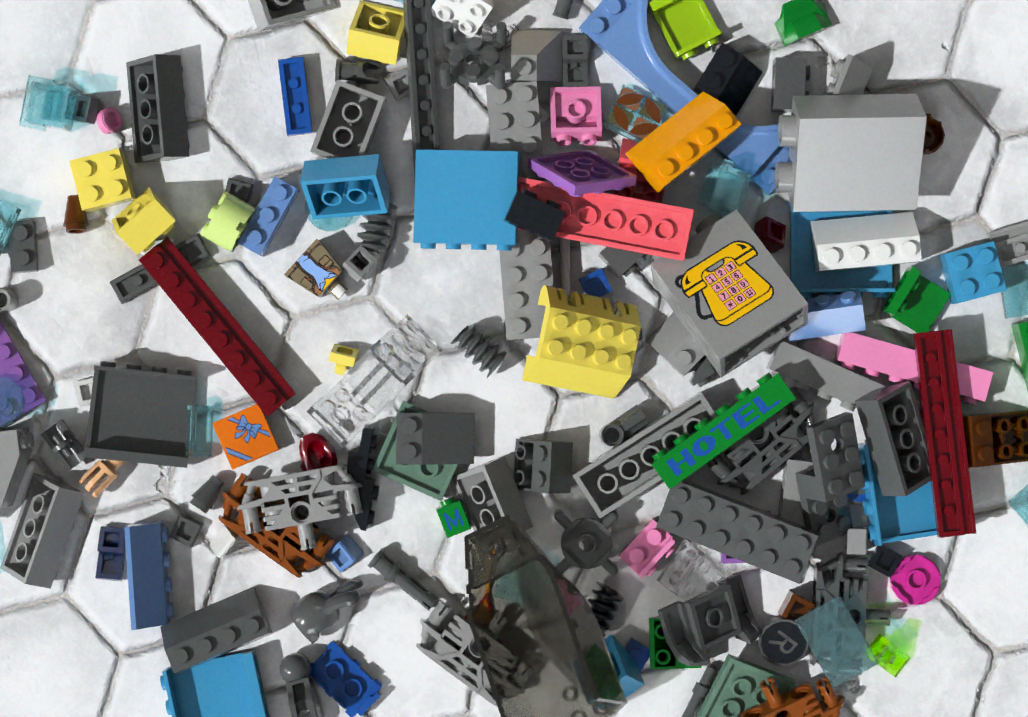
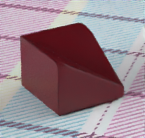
(771, 233)

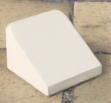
(223, 542)

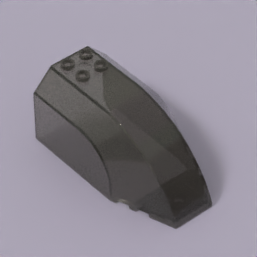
(535, 630)

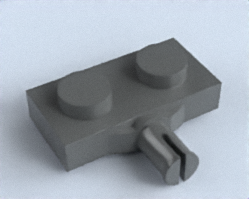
(22, 247)

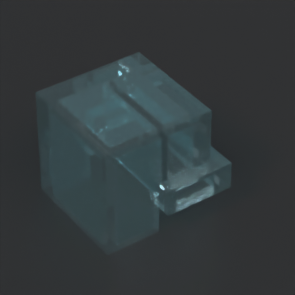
(47, 105)
(724, 188)

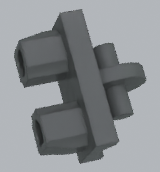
(64, 445)

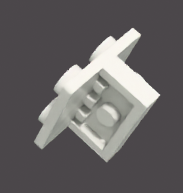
(463, 14)

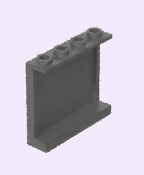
(139, 414)

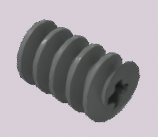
(375, 230)
(479, 348)

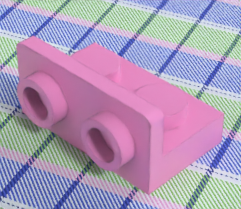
(647, 549)

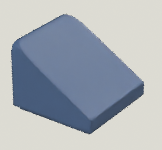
(344, 553)

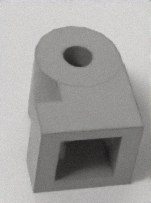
(357, 266)

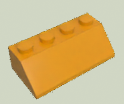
(683, 140)

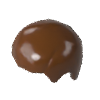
(933, 135)

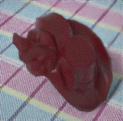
(316, 452)

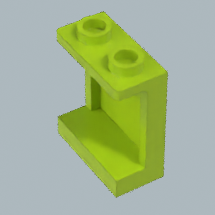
(685, 25)

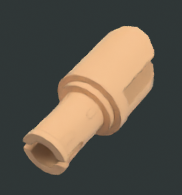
(108, 468)

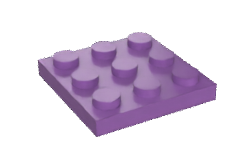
(582, 172)

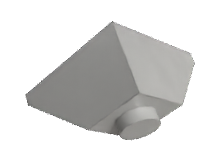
(536, 56)

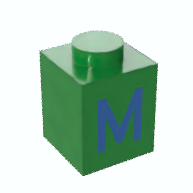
(453, 517)

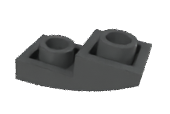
(702, 373)

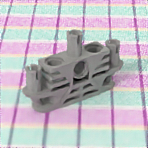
(295, 485)
(452, 657)

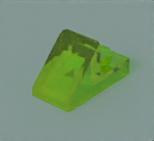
(889, 655)

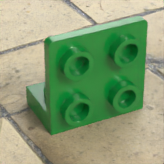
(916, 301)

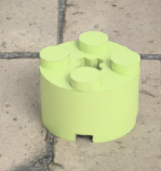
(228, 221)

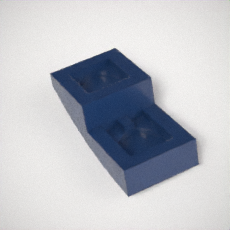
(111, 554)

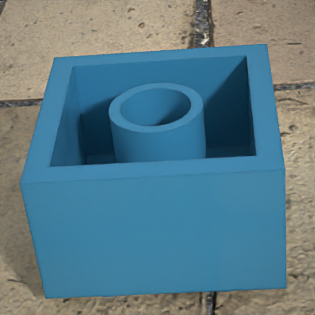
(972, 272)

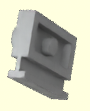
(1011, 243)

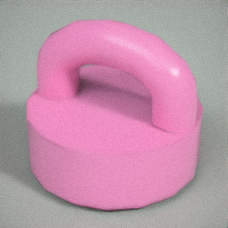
(109, 120)

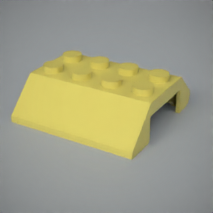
(584, 343)

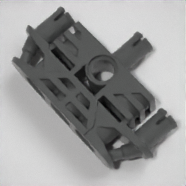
(772, 454)
(852, 591)

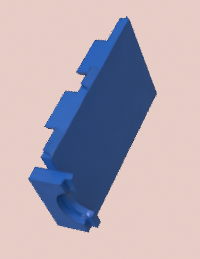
(345, 680)

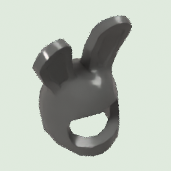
(321, 609)

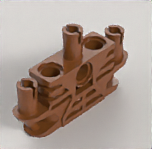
(272, 542)
(798, 701)

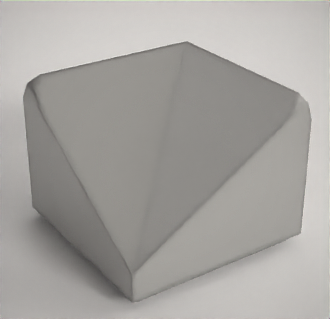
(856, 541)

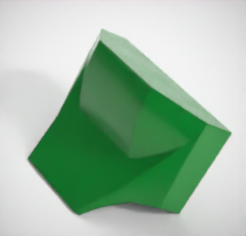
(801, 20)

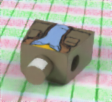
(318, 271)

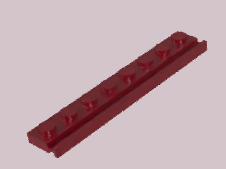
(217, 326)
(944, 433)

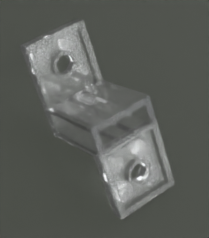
(375, 381)

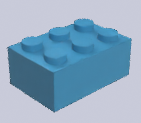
(345, 186)

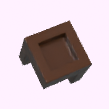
(795, 605)

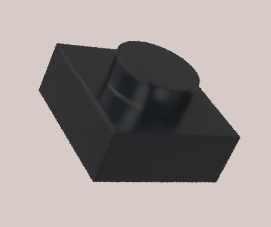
(884, 560)

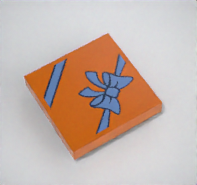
(245, 436)

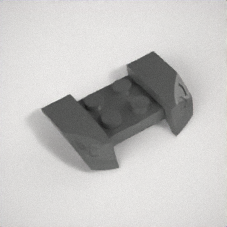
(708, 621)

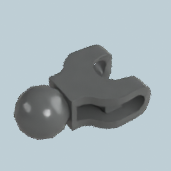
(300, 688)

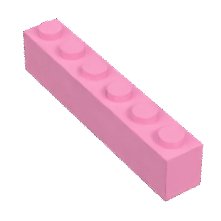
(901, 365)

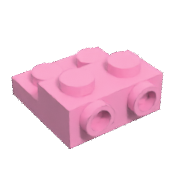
(575, 115)

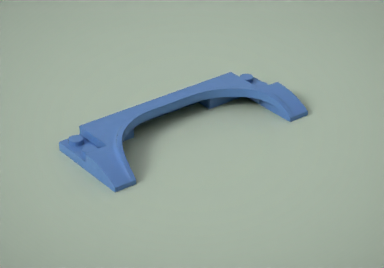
(623, 34)

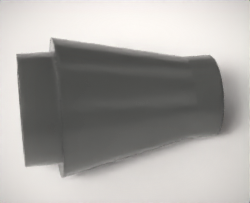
(207, 494)

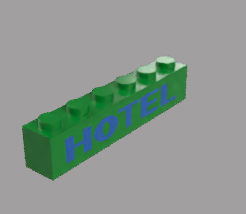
(722, 430)

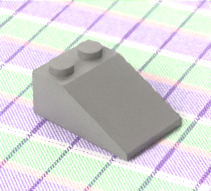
(277, 13)
(14, 458)

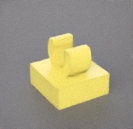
(343, 357)

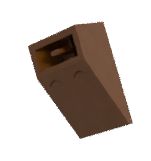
(996, 438)

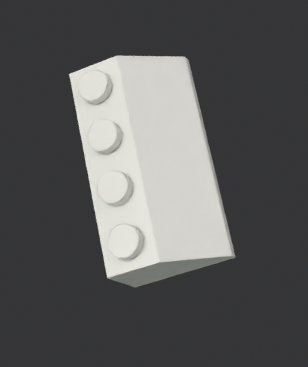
(865, 241)

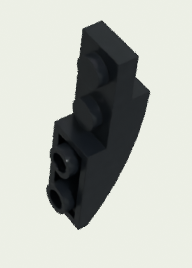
(358, 466)

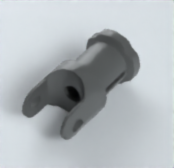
(356, 71)

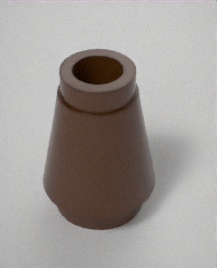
(75, 218)

